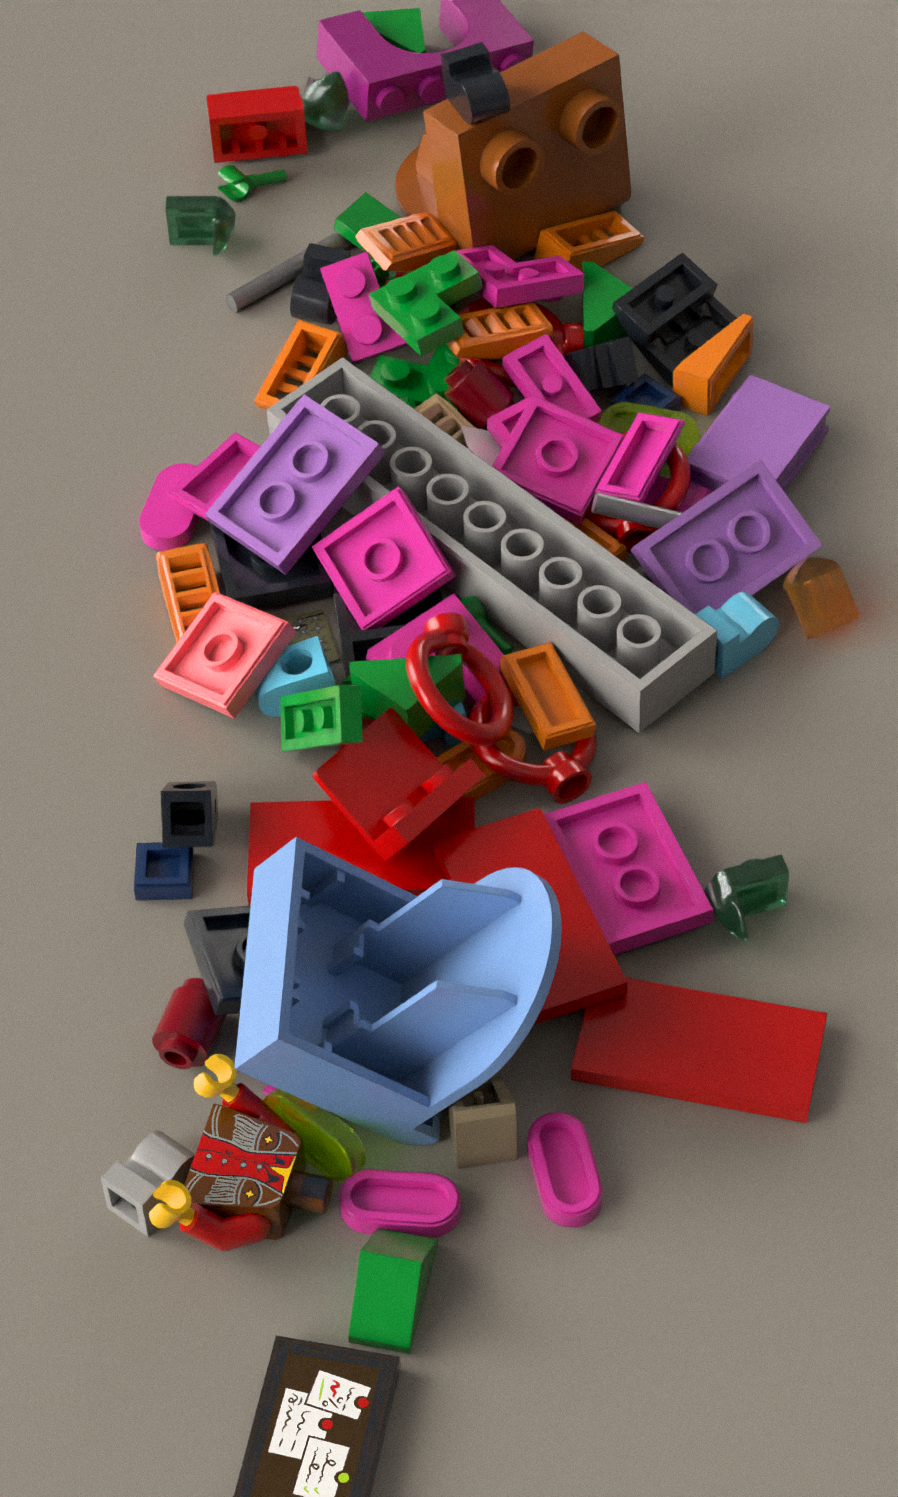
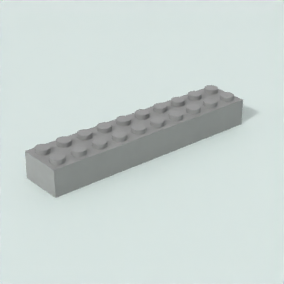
(523, 560)

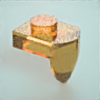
(820, 595)

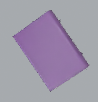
(756, 425)

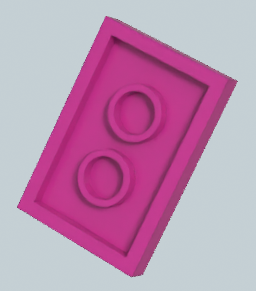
(630, 868)

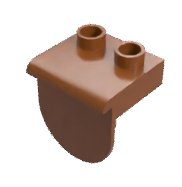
(530, 169)

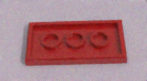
(326, 827)
(586, 965)
(703, 1049)

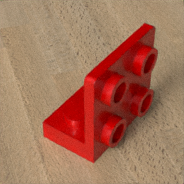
(257, 124)
(392, 783)

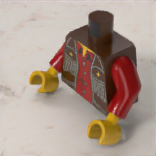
(243, 1171)

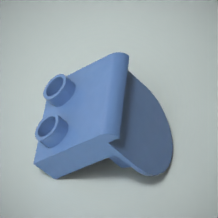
(387, 995)

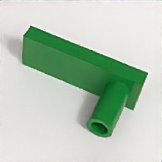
(322, 718)

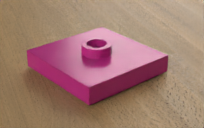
(558, 457)
(383, 560)

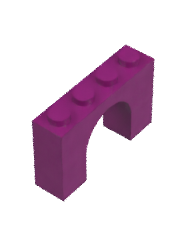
(393, 80)

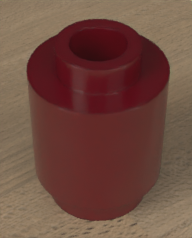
(477, 392)
(187, 1026)

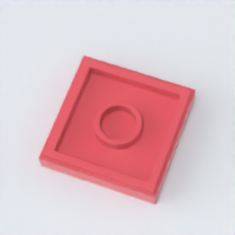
(224, 654)

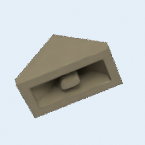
(484, 1125)

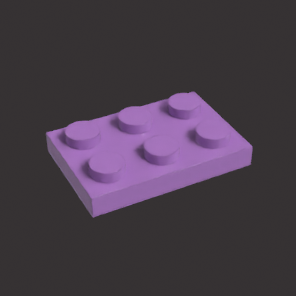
(295, 484)
(728, 542)

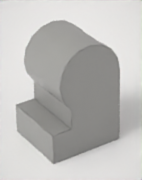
(152, 1163)

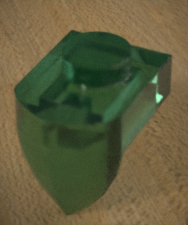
(326, 101)
(200, 221)
(748, 890)

